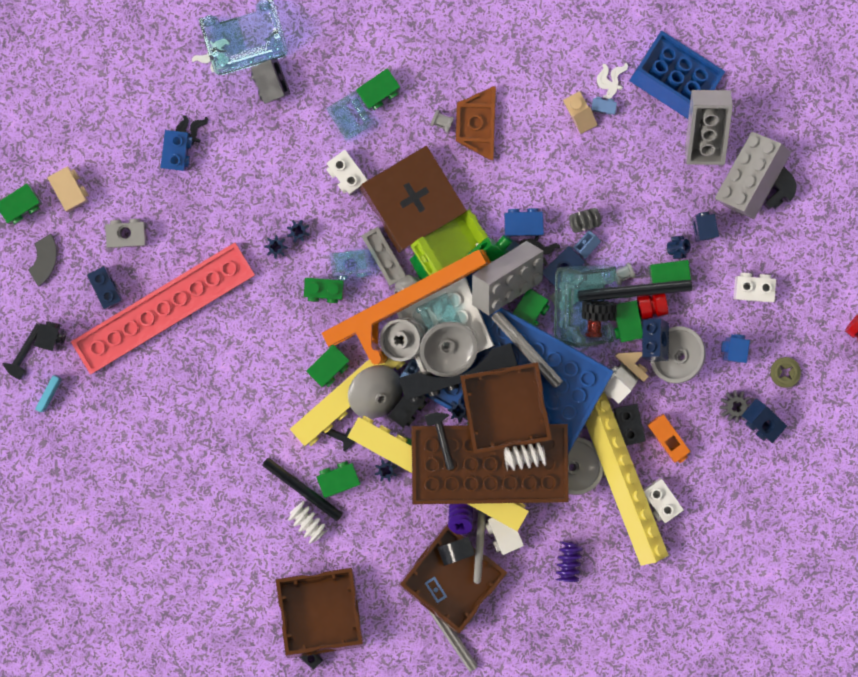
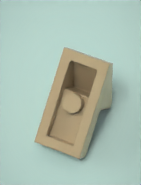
(580, 112)
(629, 361)

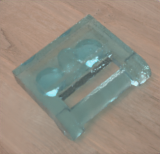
(344, 119)
(442, 309)

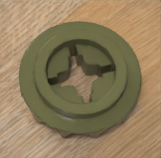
(794, 373)

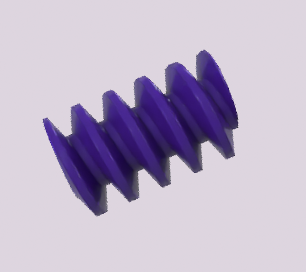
(460, 518)
(569, 562)

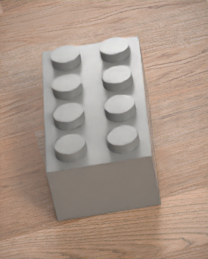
(708, 127)
(753, 175)
(507, 278)

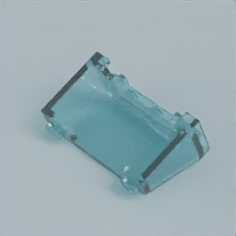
(244, 39)
(568, 319)

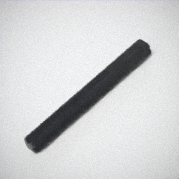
(302, 489)

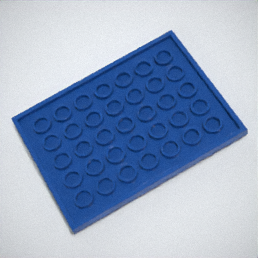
(581, 375)

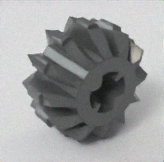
(585, 220)
(729, 405)

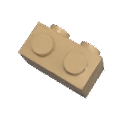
(68, 189)

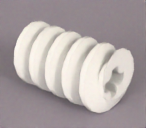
(524, 455)
(307, 523)

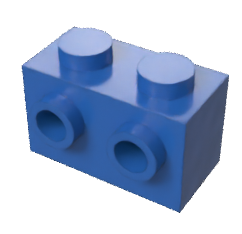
(175, 150)
(523, 223)
(735, 348)

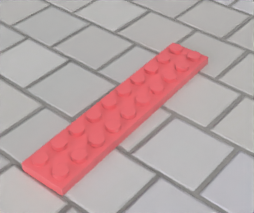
(162, 308)

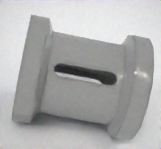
(442, 121)
(624, 274)

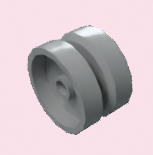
(392, 339)

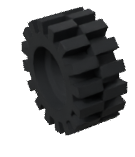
(599, 310)

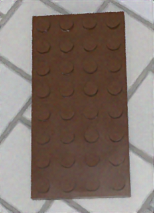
(483, 475)

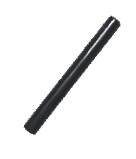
(635, 290)

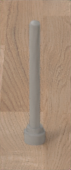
(479, 547)

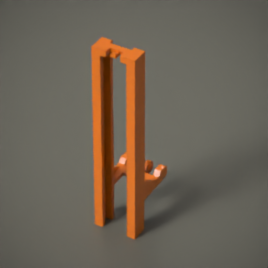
(367, 322)

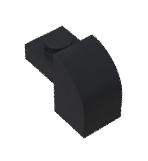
(785, 187)
(456, 551)

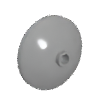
(681, 342)
(449, 359)
(369, 386)
(587, 467)

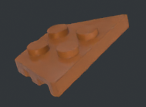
(477, 122)

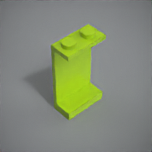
(449, 242)

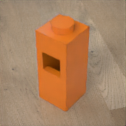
(668, 439)

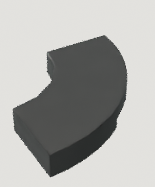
(45, 259)

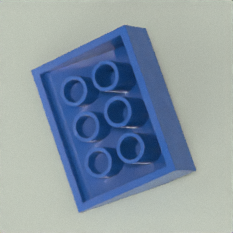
(673, 71)

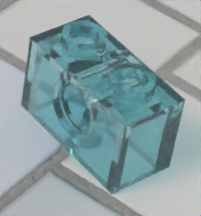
(339, 260)

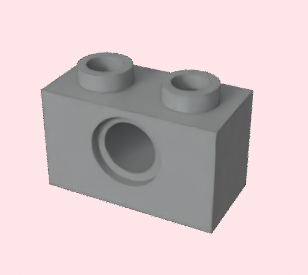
(115, 240)

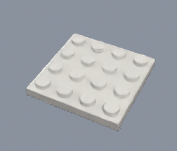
(470, 316)

